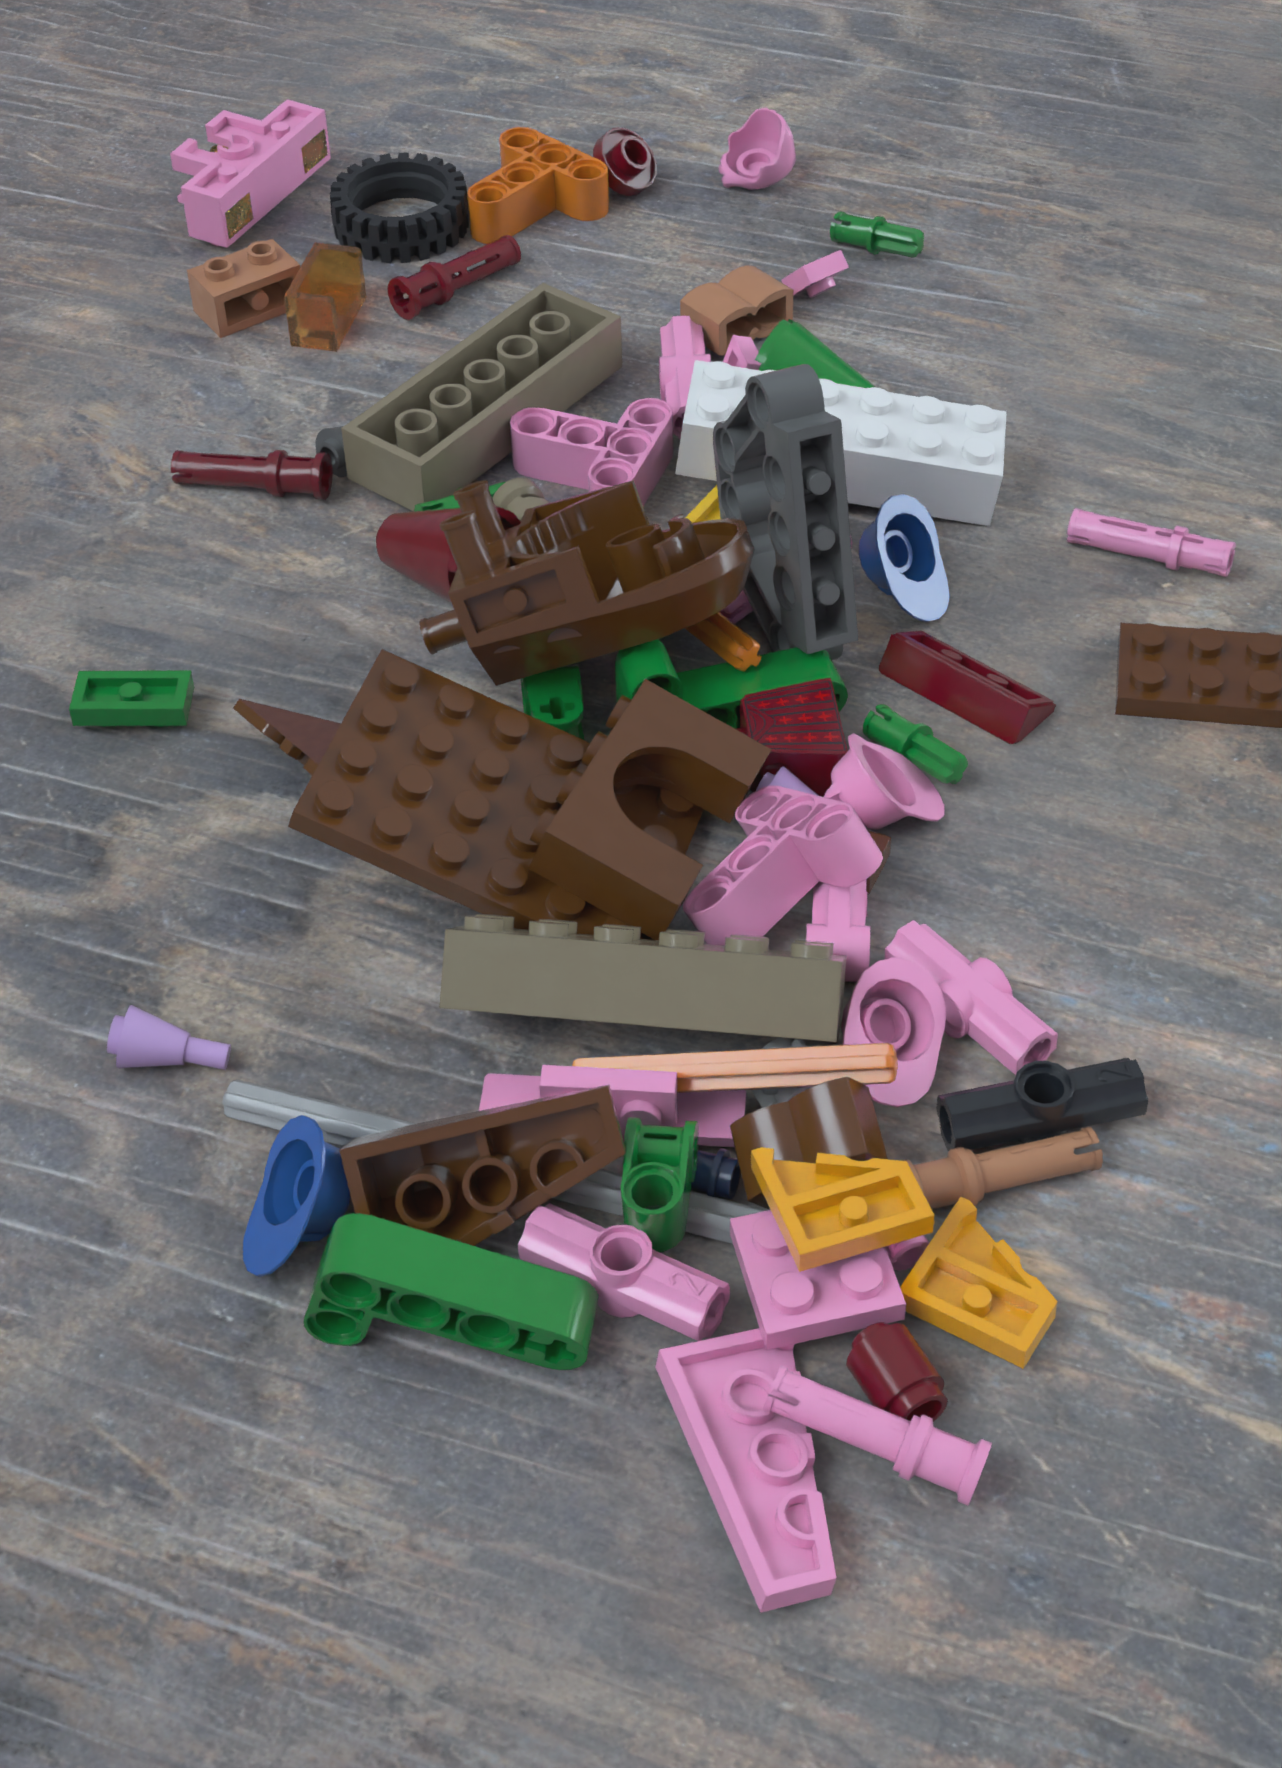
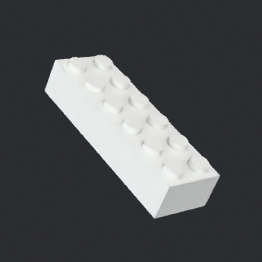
(891, 442)

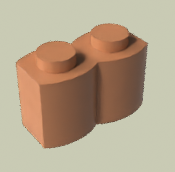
(740, 305)

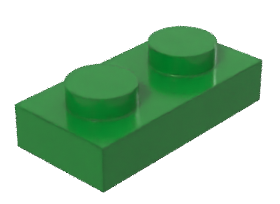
(132, 698)

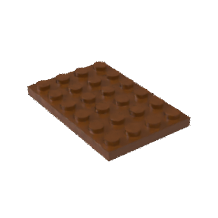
(452, 790)

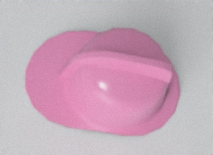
(883, 785)
(902, 1007)

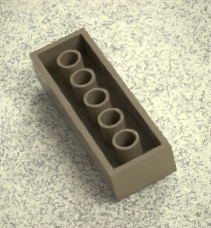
(458, 410)
(643, 980)

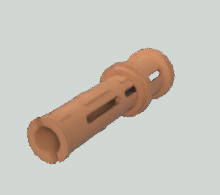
(974, 1175)

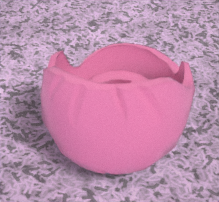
(758, 152)

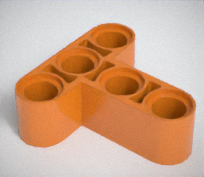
(534, 181)

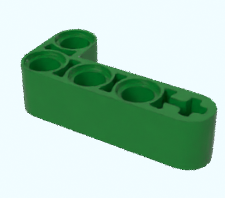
(721, 686)
(447, 1291)

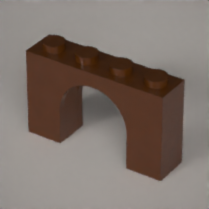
(594, 845)

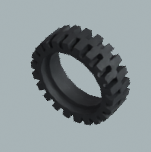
(400, 179)

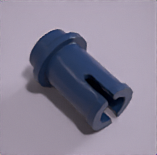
(717, 1174)

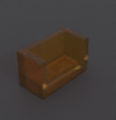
(325, 297)

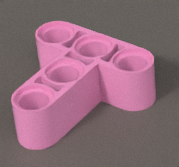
(595, 451)
(788, 850)

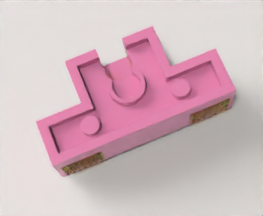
(248, 168)

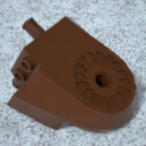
(579, 579)

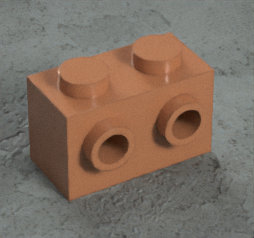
(242, 287)

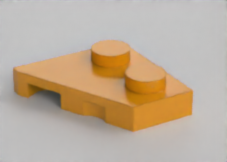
(841, 1205)
(979, 1289)

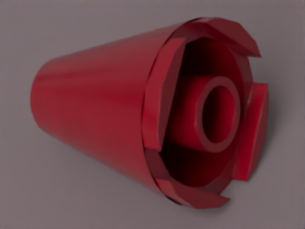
(419, 549)

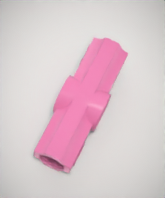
(680, 346)
(976, 999)
(625, 1271)

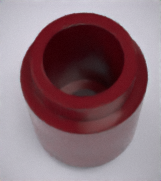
(896, 1372)

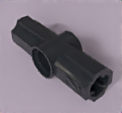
(1042, 1103)

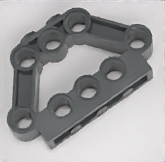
(787, 481)

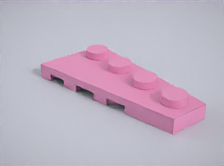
(753, 1463)

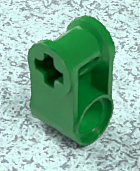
(555, 698)
(659, 1172)

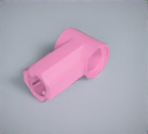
(840, 919)

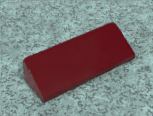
(964, 685)

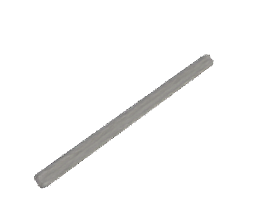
(342, 1124)

